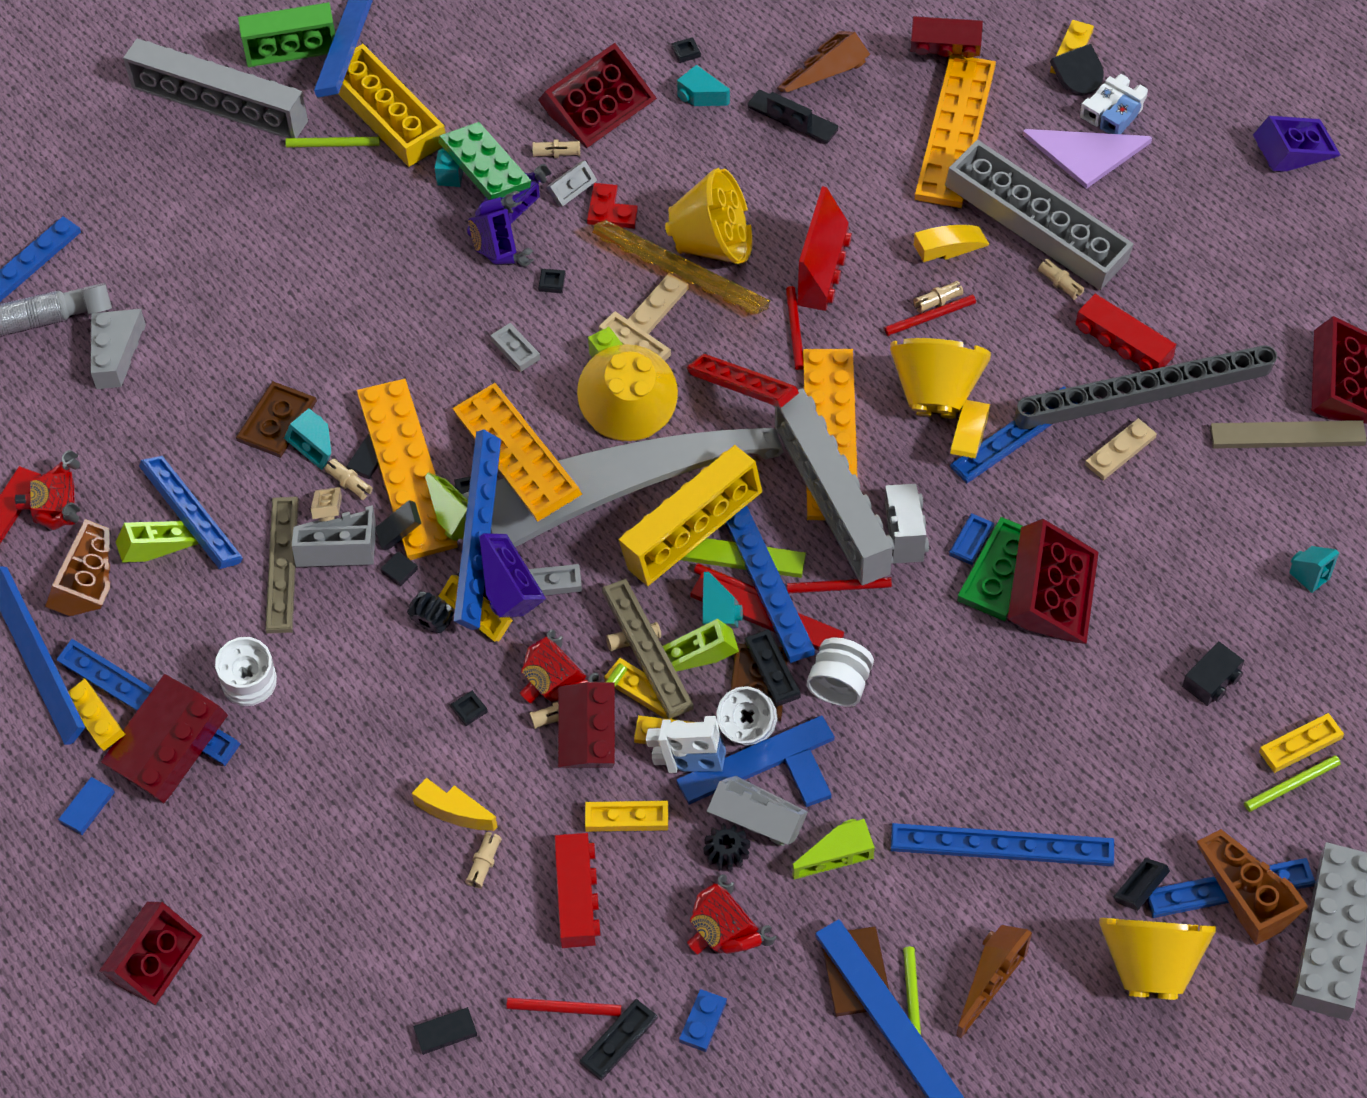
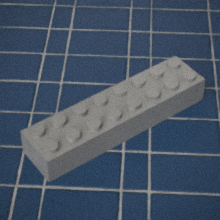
(216, 89)
(1039, 214)
(835, 488)

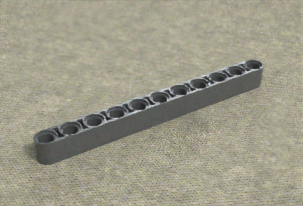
(1136, 394)

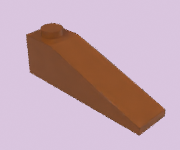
(836, 56)
(84, 573)
(1256, 894)
(999, 959)

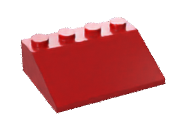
(823, 253)

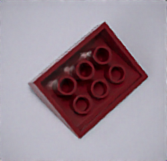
(597, 96)
(1340, 371)
(1053, 583)
(165, 738)

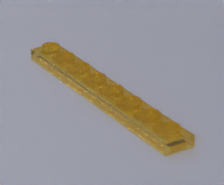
(686, 269)

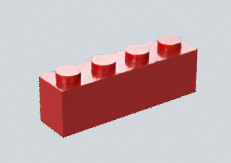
(1124, 334)
(575, 890)

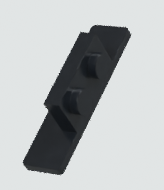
(793, 115)

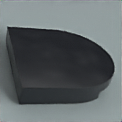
(1079, 70)

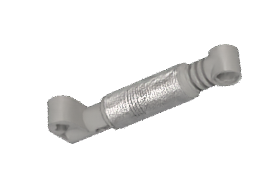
(52, 308)

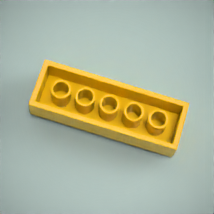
(390, 108)
(690, 515)

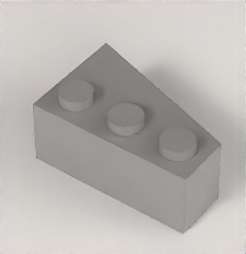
(113, 344)
(906, 523)
(337, 541)
(757, 810)

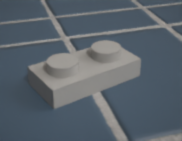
(571, 183)
(515, 347)
(558, 579)

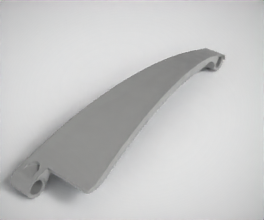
(625, 469)

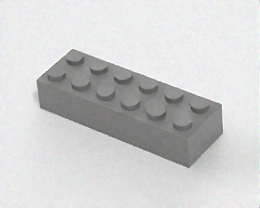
(1334, 935)

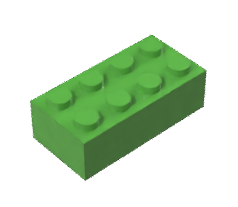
(287, 34)

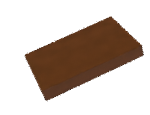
(272, 417)
(746, 674)
(843, 998)

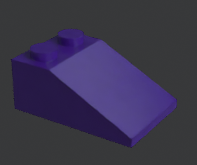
(1294, 142)
(507, 578)

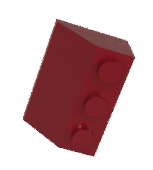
(946, 36)
(586, 725)
(151, 952)

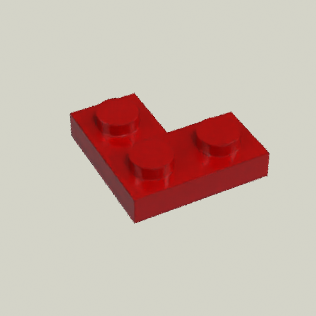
(604, 207)

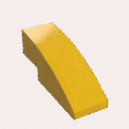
(948, 241)
(970, 429)
(453, 806)

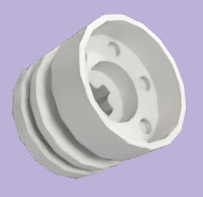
(242, 659)
(840, 672)
(731, 714)

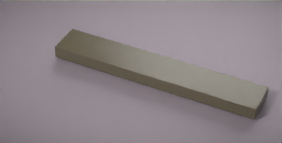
(1288, 434)
(281, 566)
(647, 648)

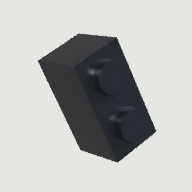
(1213, 674)

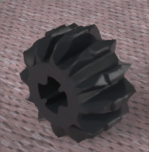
(430, 612)
(716, 850)

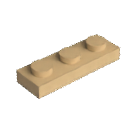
(659, 303)
(631, 334)
(1120, 449)
(326, 504)

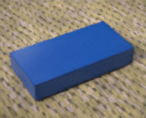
(971, 539)
(808, 778)
(86, 806)

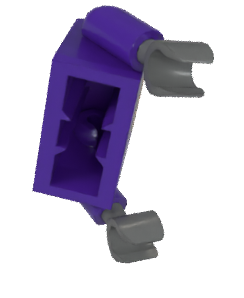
(528, 195)
(493, 232)

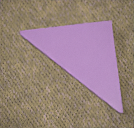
(1085, 154)

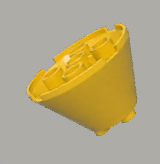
(712, 220)
(938, 373)
(627, 392)
(1155, 954)

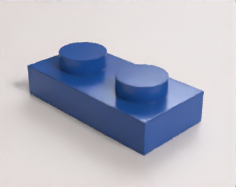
(703, 1020)

